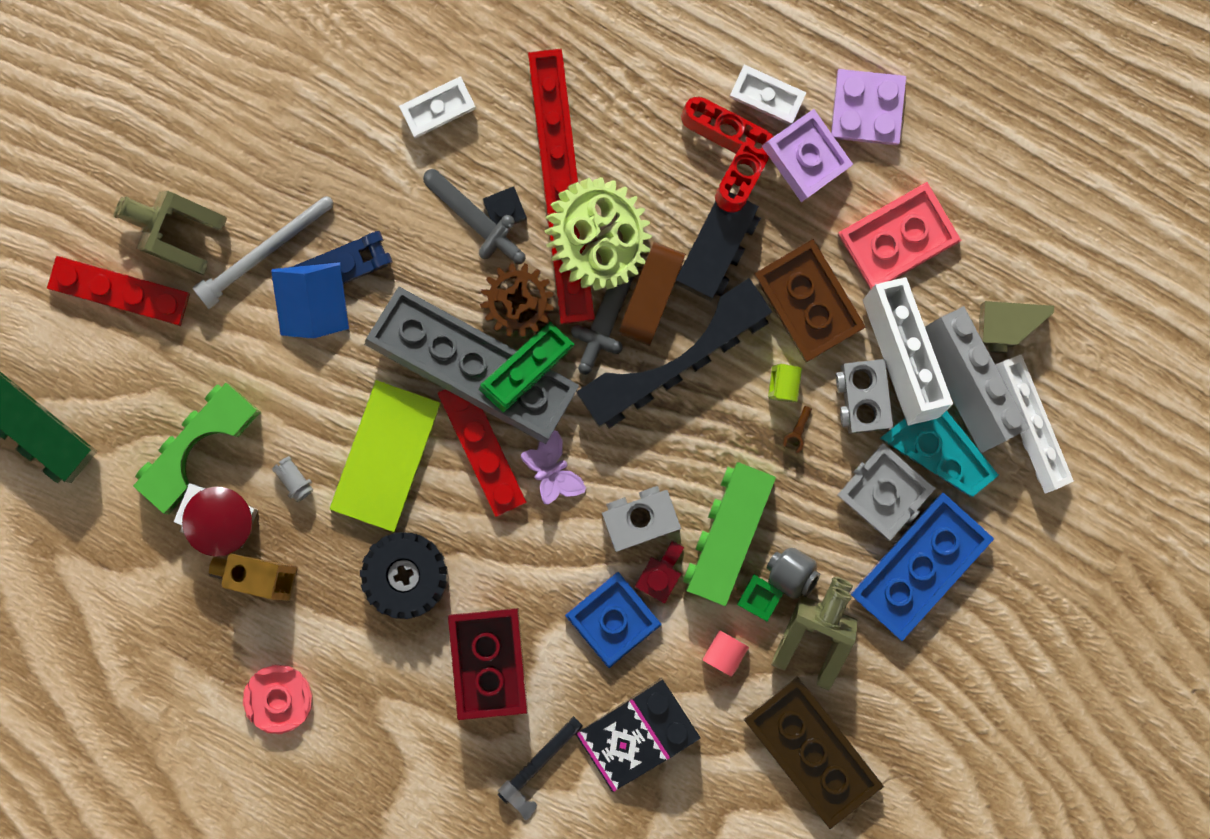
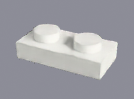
(767, 94)
(437, 107)

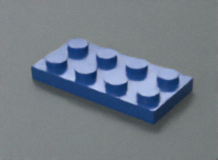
(922, 566)

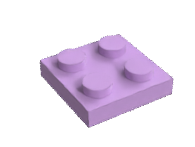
(868, 107)
(807, 155)

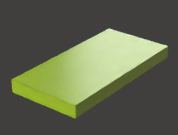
(385, 456)

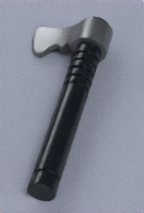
(510, 790)

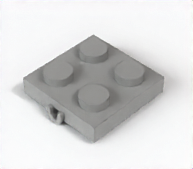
(886, 492)

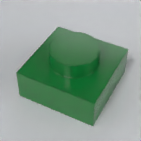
(760, 598)

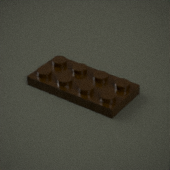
(813, 752)

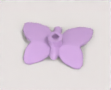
(548, 470)

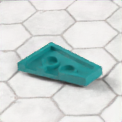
(943, 450)

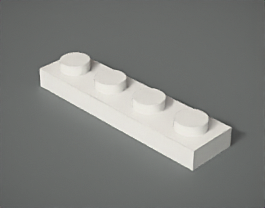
(1039, 438)

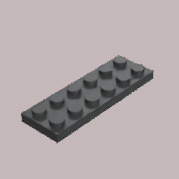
(462, 359)

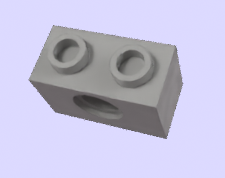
(662, 518)

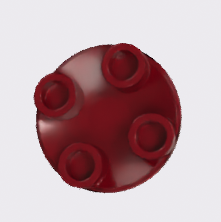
(217, 521)

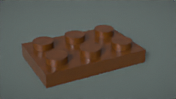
(809, 300)

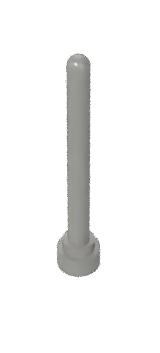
(211, 289)

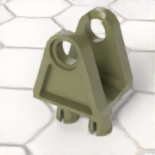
(151, 219)
(828, 619)

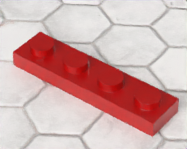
(118, 290)
(483, 453)

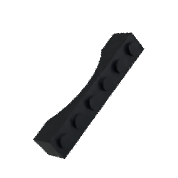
(614, 393)

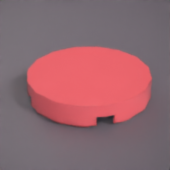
(277, 699)

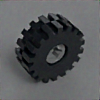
(425, 585)

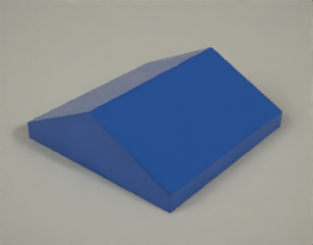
(310, 300)

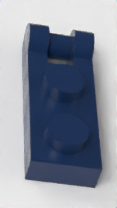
(350, 257)

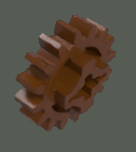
(501, 297)

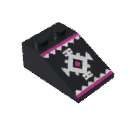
(638, 735)

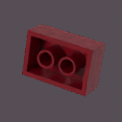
(488, 664)

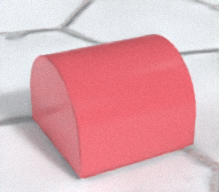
(725, 653)

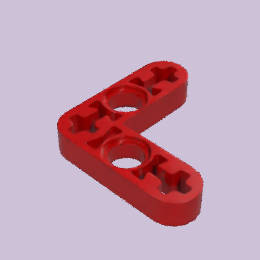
(744, 151)

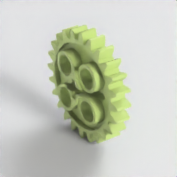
(579, 210)

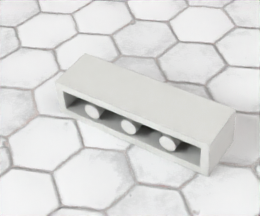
(907, 351)

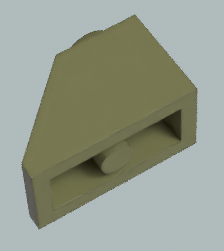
(1009, 323)

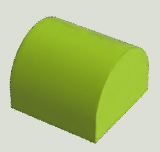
(785, 383)

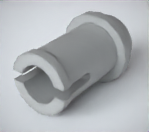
(293, 479)

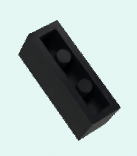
(716, 249)

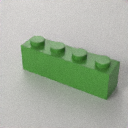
(730, 534)

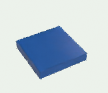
(613, 620)

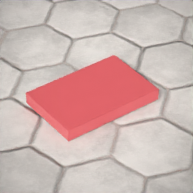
(899, 236)

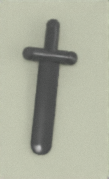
(493, 234)
(599, 333)

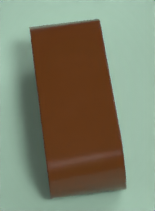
(651, 293)

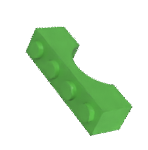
(166, 479)

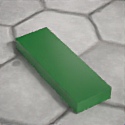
(526, 367)

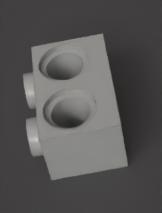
(874, 396)

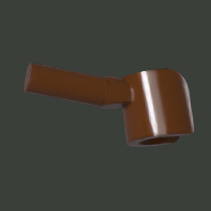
(799, 428)

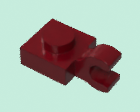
(659, 576)

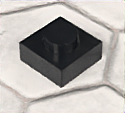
(505, 203)

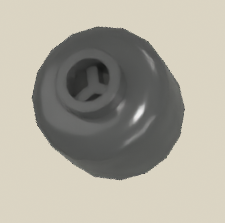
(793, 573)

